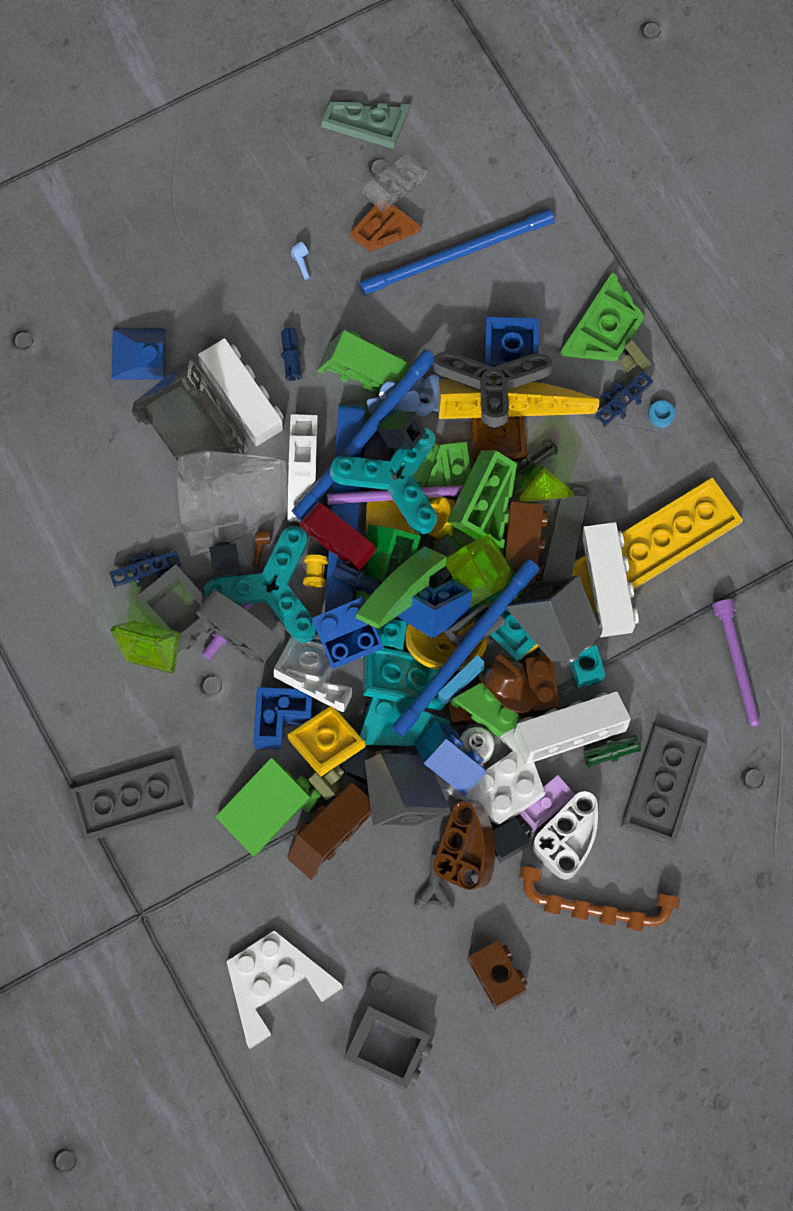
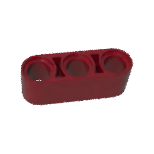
(337, 536)

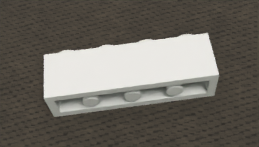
(240, 391)
(608, 579)
(571, 727)

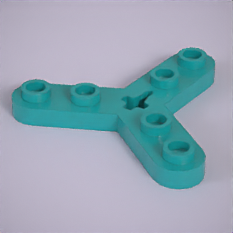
(404, 490)
(282, 602)

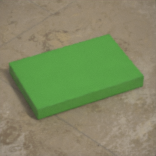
(263, 806)

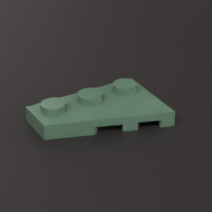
(370, 123)

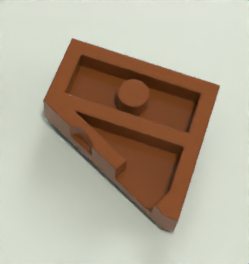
(383, 228)

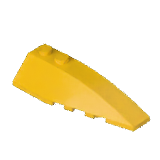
(530, 399)

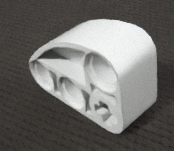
(571, 844)

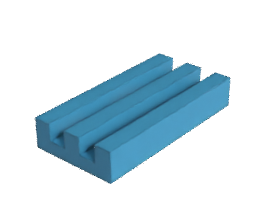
(461, 680)

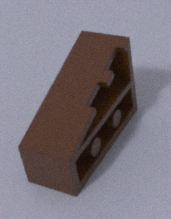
(524, 535)
(329, 829)

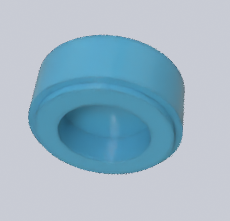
(661, 413)

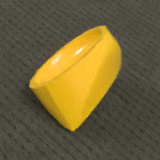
(443, 508)

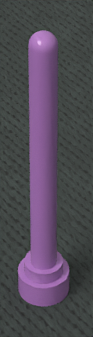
(725, 612)

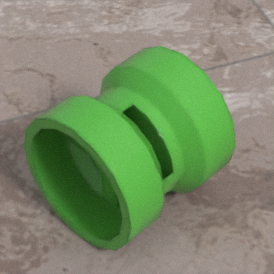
(316, 796)

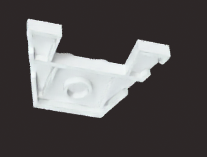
(309, 670)
(506, 787)
(266, 972)

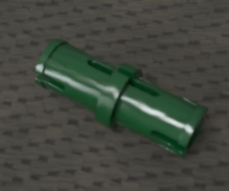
(612, 751)

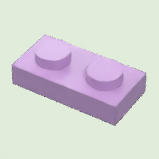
(556, 797)

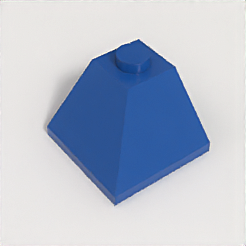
(138, 354)

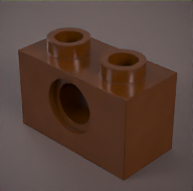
(497, 991)

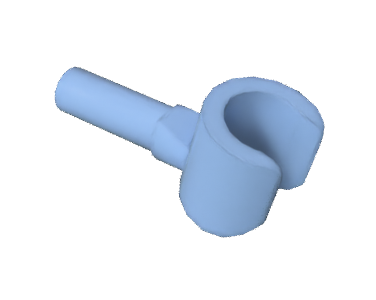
(298, 251)

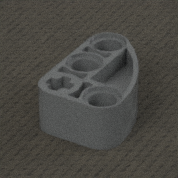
(238, 627)

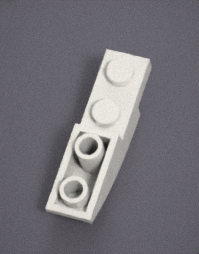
(301, 459)

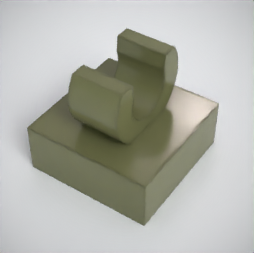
(635, 358)
(328, 783)

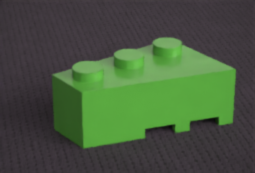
(362, 361)
(485, 497)

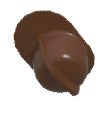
(507, 683)

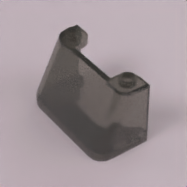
(189, 414)

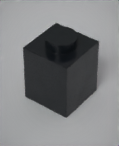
(401, 430)
(224, 560)
(511, 839)

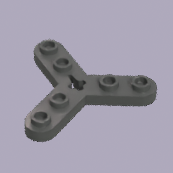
(507, 376)

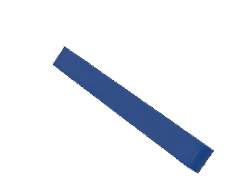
(349, 422)

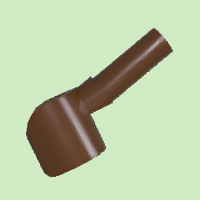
(262, 537)

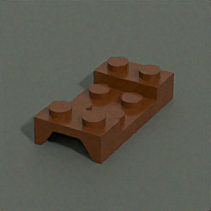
(538, 676)

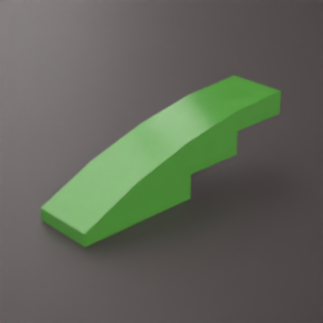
(398, 589)

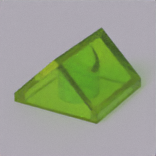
(541, 485)
(480, 568)
(147, 645)

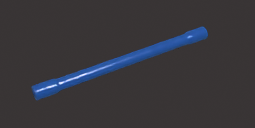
(382, 280)
(416, 371)
(517, 583)

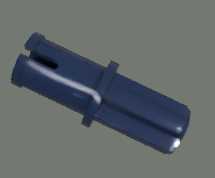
(291, 354)
(358, 580)

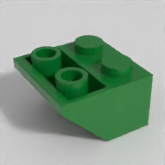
(392, 550)

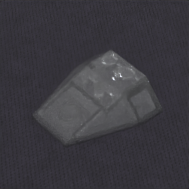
(226, 496)

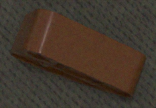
(475, 852)

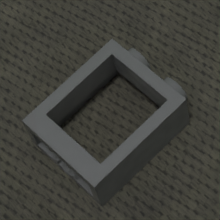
(160, 589)
(361, 1036)

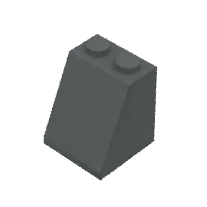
(557, 617)
(403, 790)

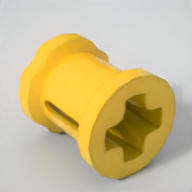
(315, 571)

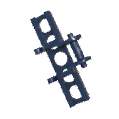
(613, 408)
(135, 567)

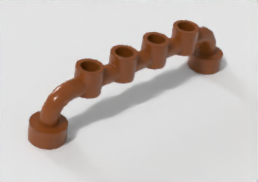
(607, 914)

